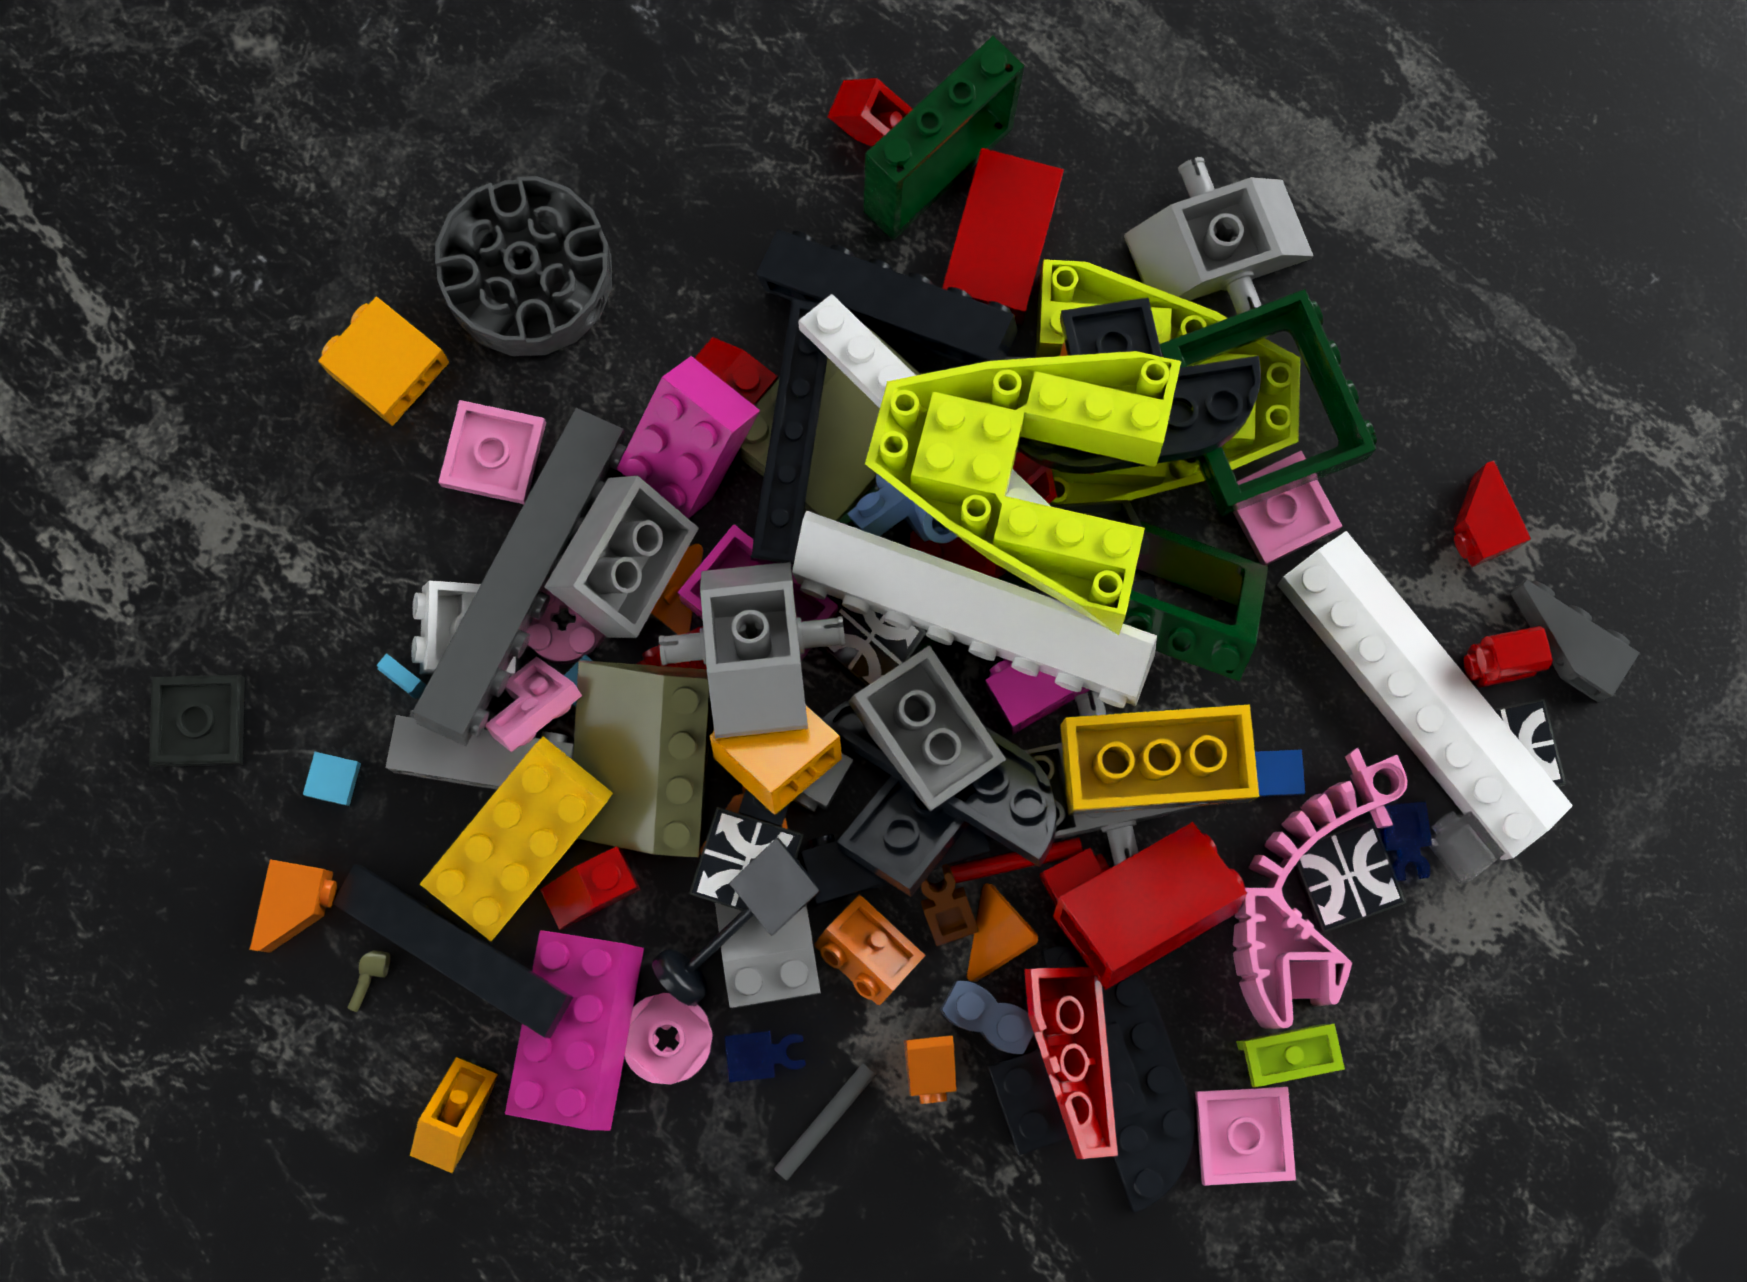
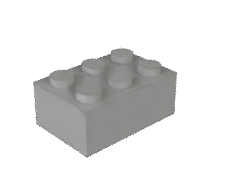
(622, 557)

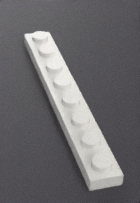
(871, 363)

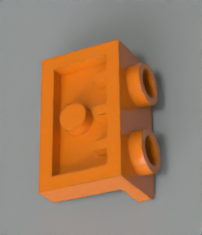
(868, 950)

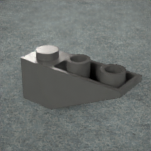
(1580, 650)

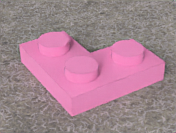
(539, 697)

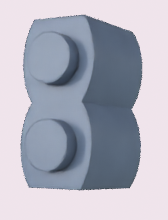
(976, 1010)

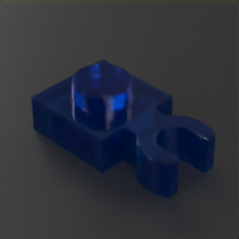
(1407, 836)
(754, 1055)

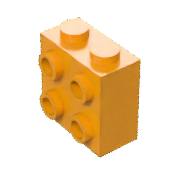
(383, 360)
(779, 763)

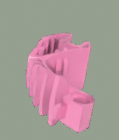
(1275, 947)

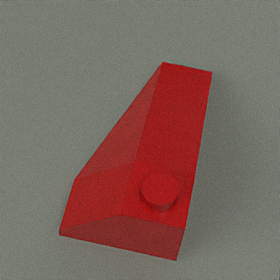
(1072, 1039)

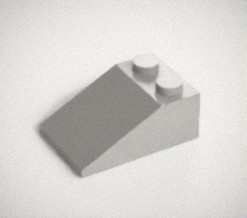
(926, 728)
(766, 966)

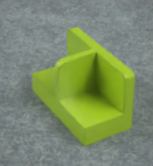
(1292, 1054)

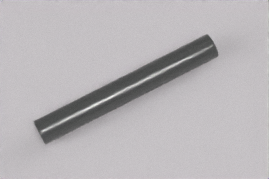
(824, 1121)

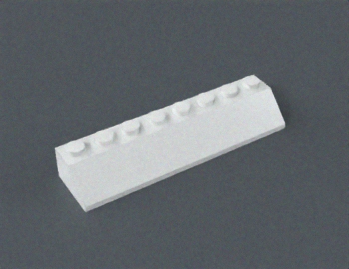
(972, 610)
(1424, 694)

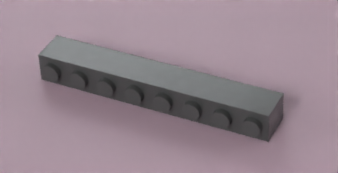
(514, 585)

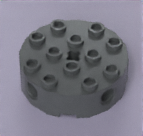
(515, 227)

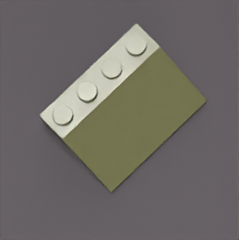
(840, 447)
(649, 744)

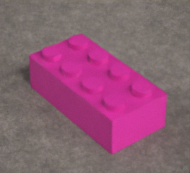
(579, 1068)

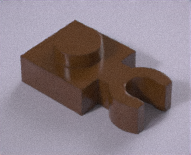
(947, 909)

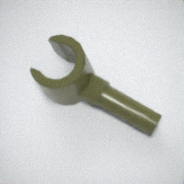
(371, 964)

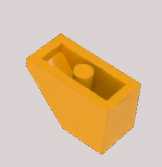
(452, 1115)

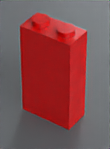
(1003, 230)
(1150, 904)

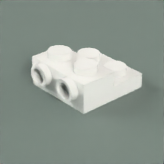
(441, 611)

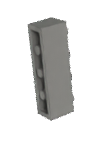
(480, 763)

